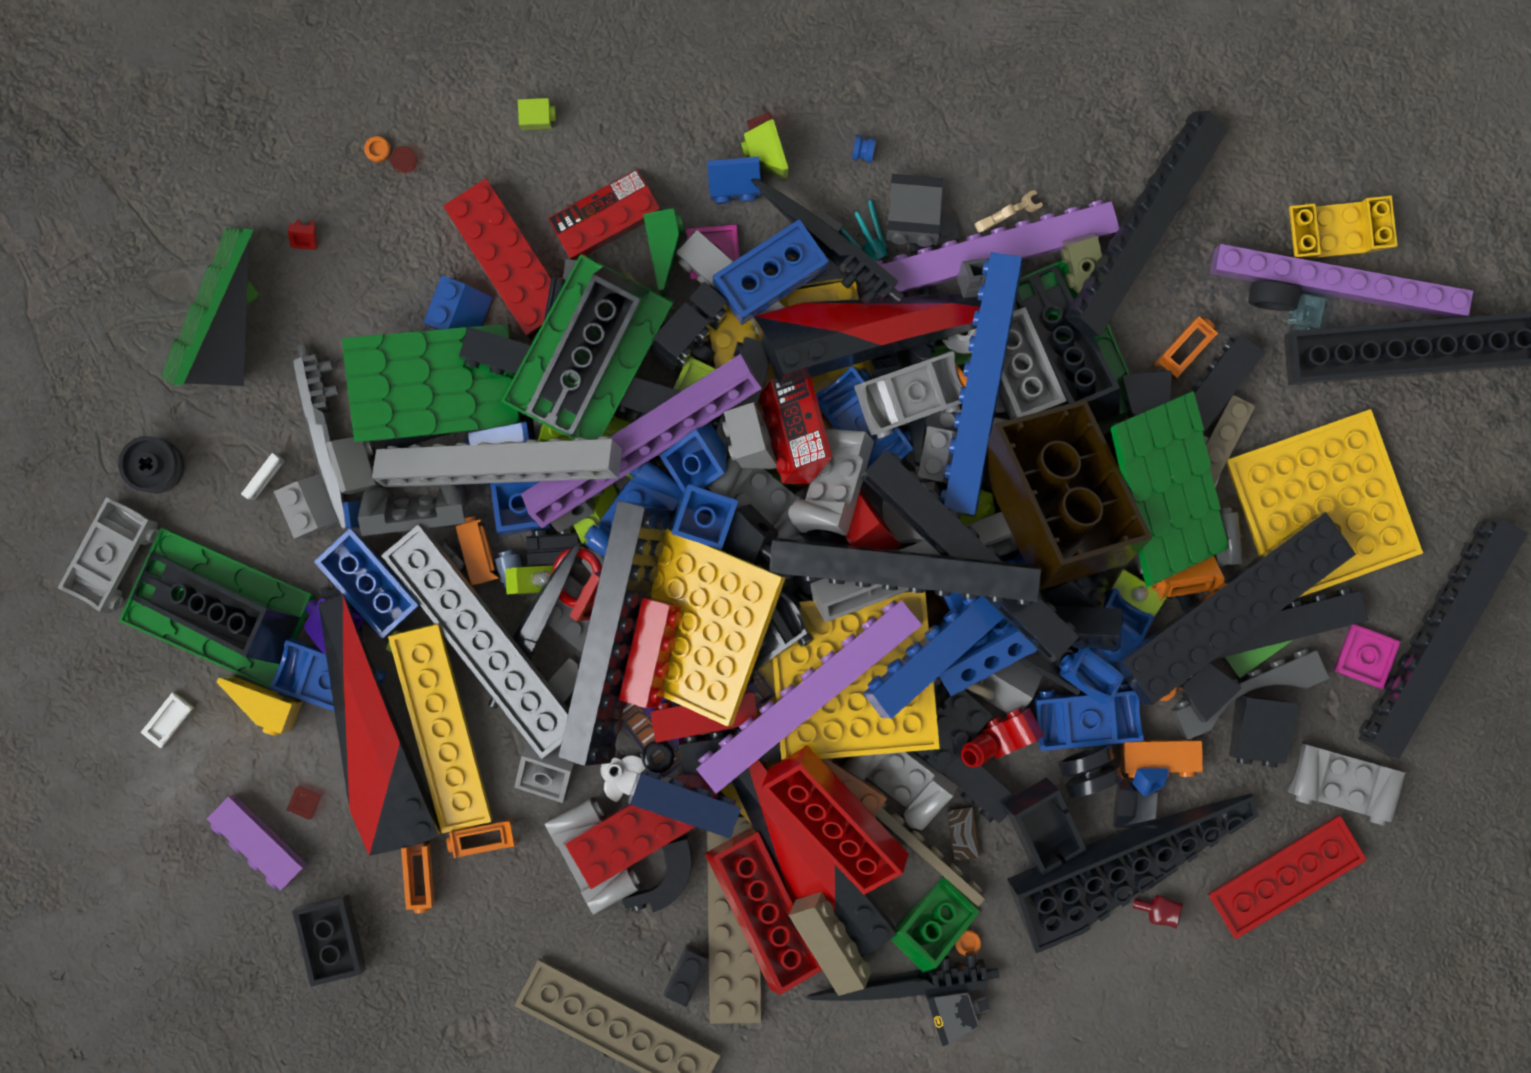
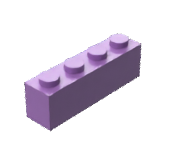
(256, 842)

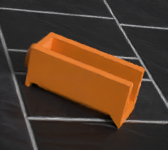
(1169, 364)
(476, 551)
(1198, 578)
(505, 827)
(418, 903)

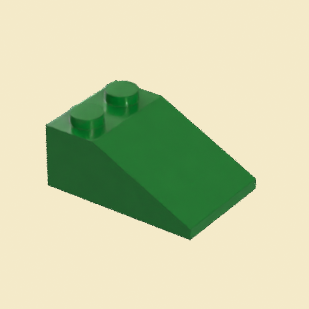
(664, 241)
(934, 925)

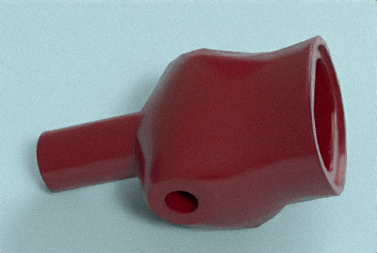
(1161, 910)

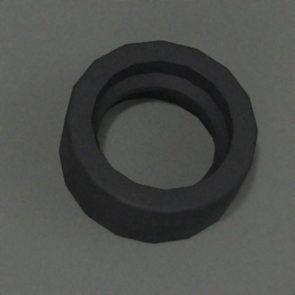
(1274, 296)

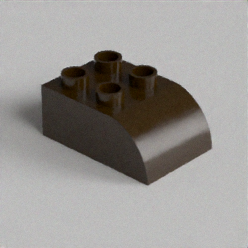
(1064, 494)

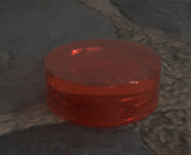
(403, 160)

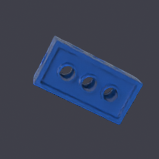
(770, 255)
(994, 643)

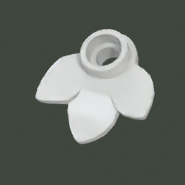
(624, 779)

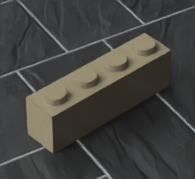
(830, 943)

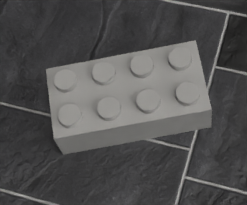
(1027, 375)

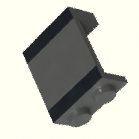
(914, 210)

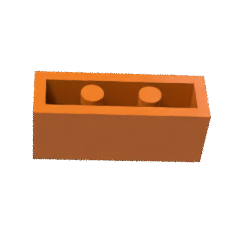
(1175, 755)

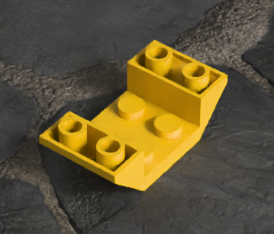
(1343, 228)

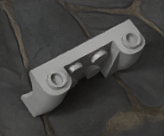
(910, 394)
(837, 487)
(107, 555)
(908, 781)
(1347, 783)
(571, 824)

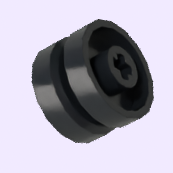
(147, 450)
(1090, 771)

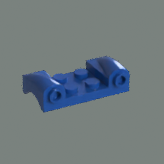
(844, 412)
(646, 486)
(1093, 668)
(306, 675)
(1084, 722)

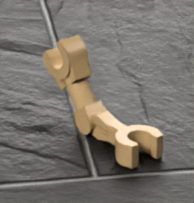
(1008, 211)

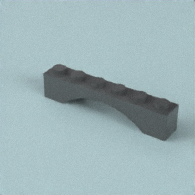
(1299, 671)

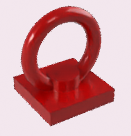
(584, 604)

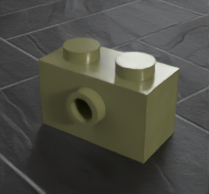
(1081, 256)

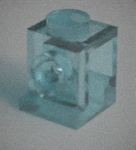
(1308, 313)

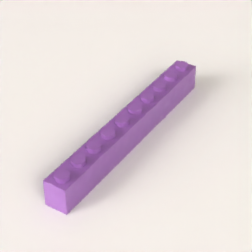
(1025, 240)
(1342, 282)
(651, 436)
(808, 696)

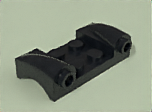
(786, 629)

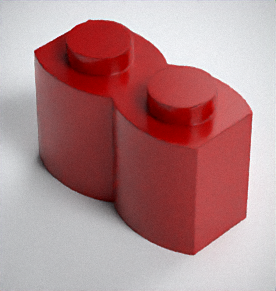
(1014, 731)

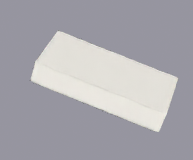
(263, 477)
(167, 719)

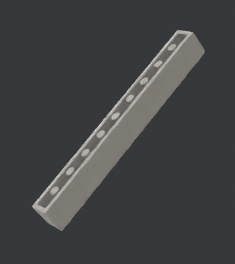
(498, 462)

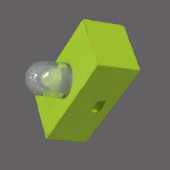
(526, 579)
(1136, 593)

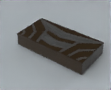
(963, 833)

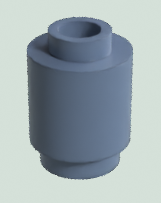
(507, 560)

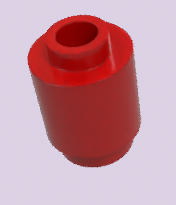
(979, 750)

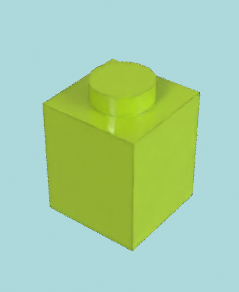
(536, 114)

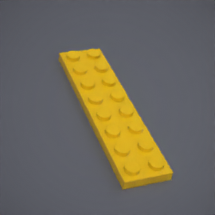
(440, 728)

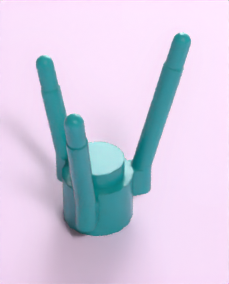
(874, 247)

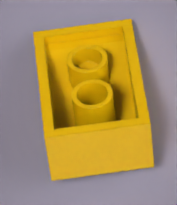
(262, 705)

